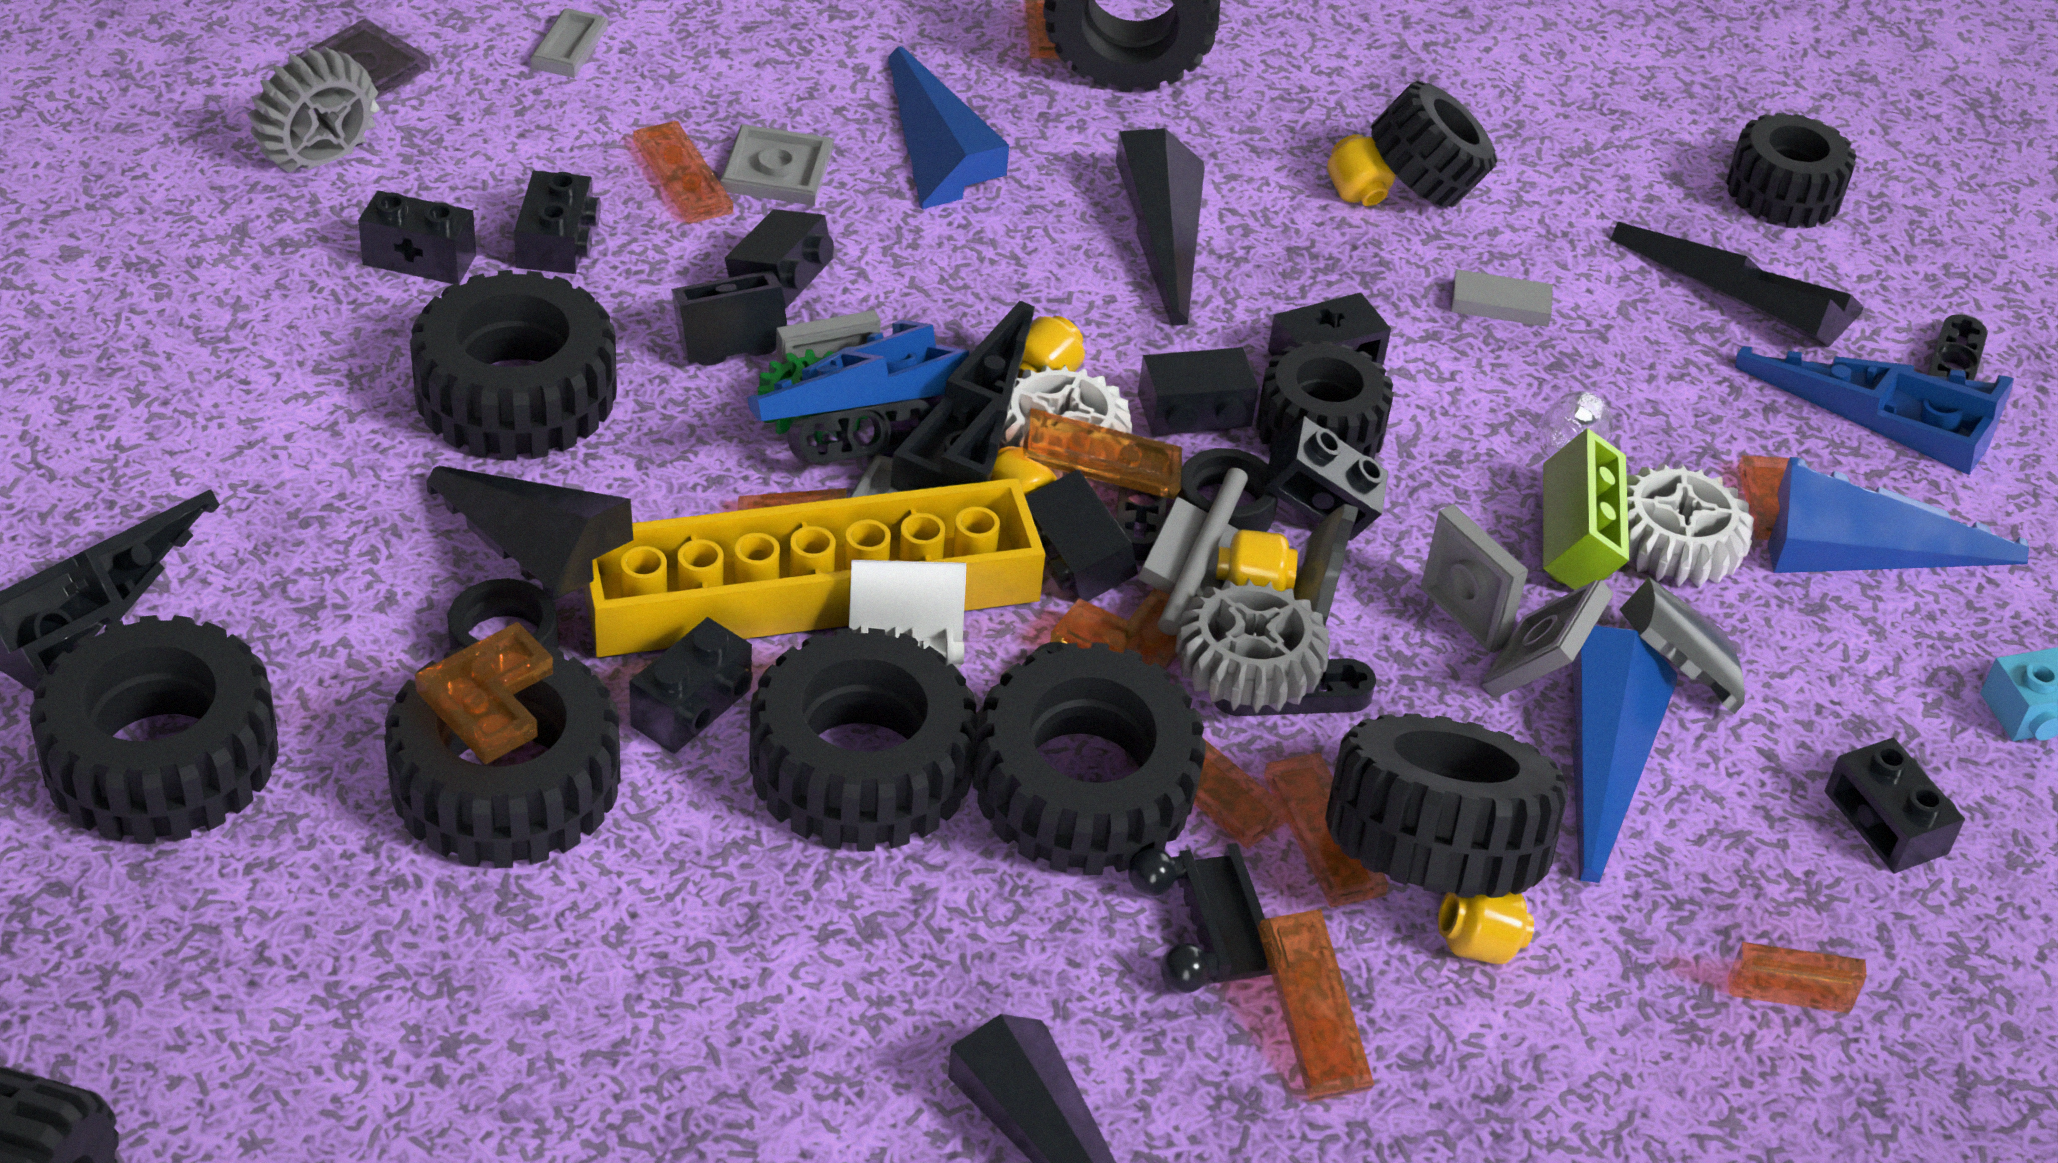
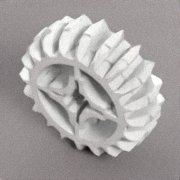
(1066, 395)
(1686, 524)

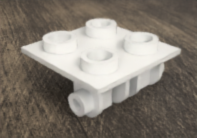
(912, 600)

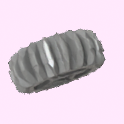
(319, 82)
(1266, 647)

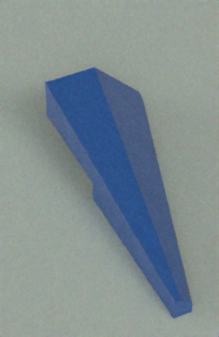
(942, 135)
(874, 373)
(1928, 413)
(1848, 528)
(1619, 706)

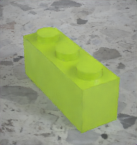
(1585, 511)

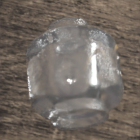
(1570, 417)

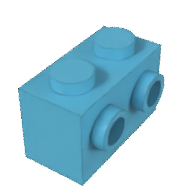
(2025, 694)

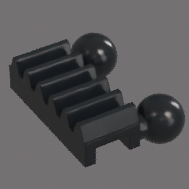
(1221, 907)

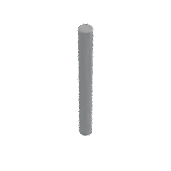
(1203, 550)

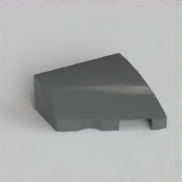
(1322, 560)
(1687, 641)

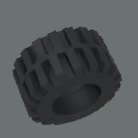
(1433, 144)
(1791, 170)
(1330, 388)

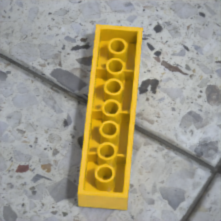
(792, 562)

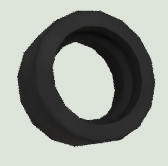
(1211, 467)
(501, 599)

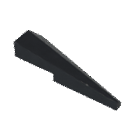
(1166, 195)
(1799, 305)
(965, 429)
(540, 525)
(88, 590)
(1027, 1091)

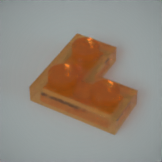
(1141, 634)
(478, 686)

